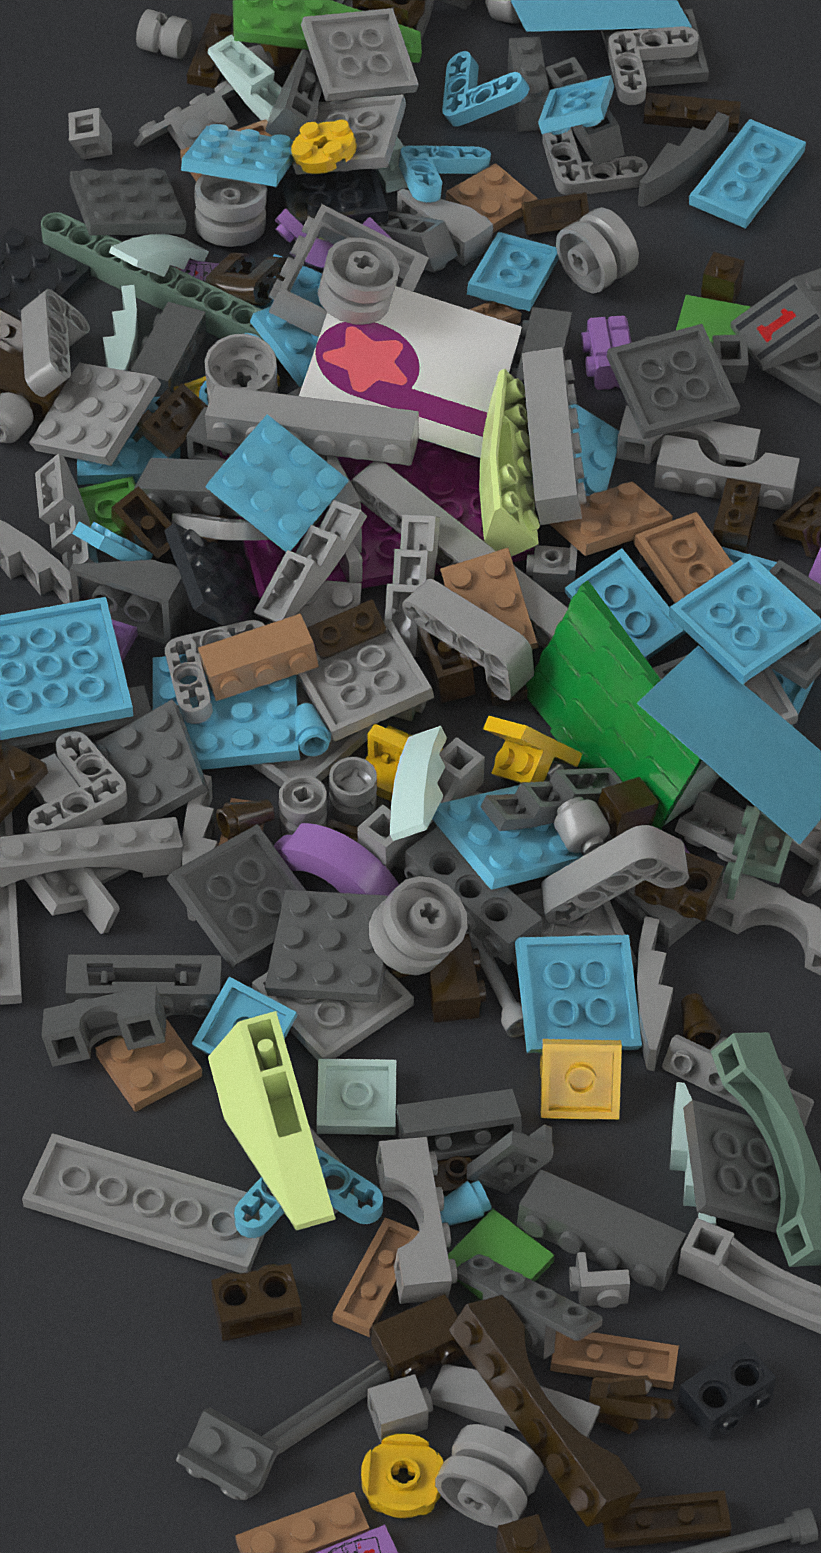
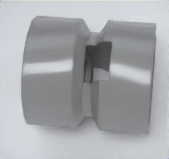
(159, 32)
(352, 790)
(302, 801)

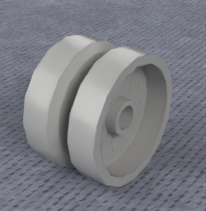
(229, 210)
(597, 250)
(358, 281)
(417, 925)
(489, 1475)

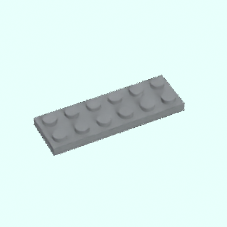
(141, 1203)

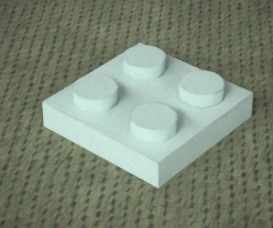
(356, 1096)

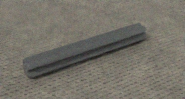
(328, 1406)

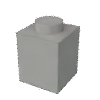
(399, 1407)

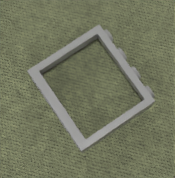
(333, 228)

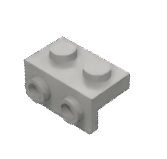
(713, 825)

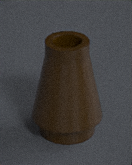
(241, 816)
(699, 1022)

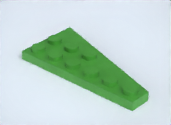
(280, 23)

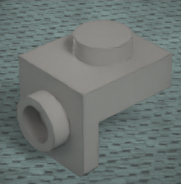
(599, 1287)

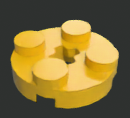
(323, 146)
(395, 1498)

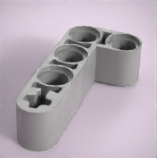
(47, 333)
(475, 634)
(613, 869)

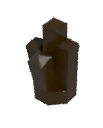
(625, 1401)

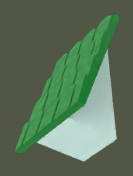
(590, 696)

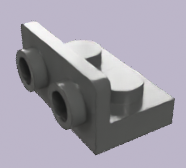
(512, 1159)
(228, 1455)

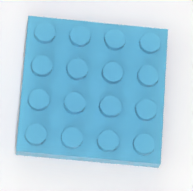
(60, 669)
(243, 727)

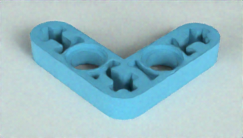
(499, 92)
(423, 164)
(340, 1199)

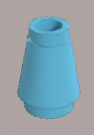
(311, 731)
(465, 1204)

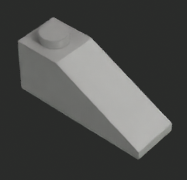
(468, 229)

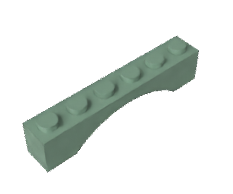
(756, 1079)

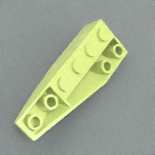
(507, 471)
(269, 1118)

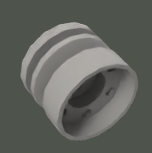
(241, 363)

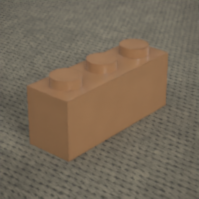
(258, 657)

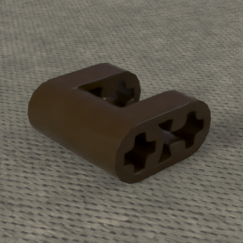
(241, 278)

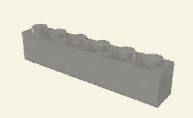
(320, 424)
(552, 436)

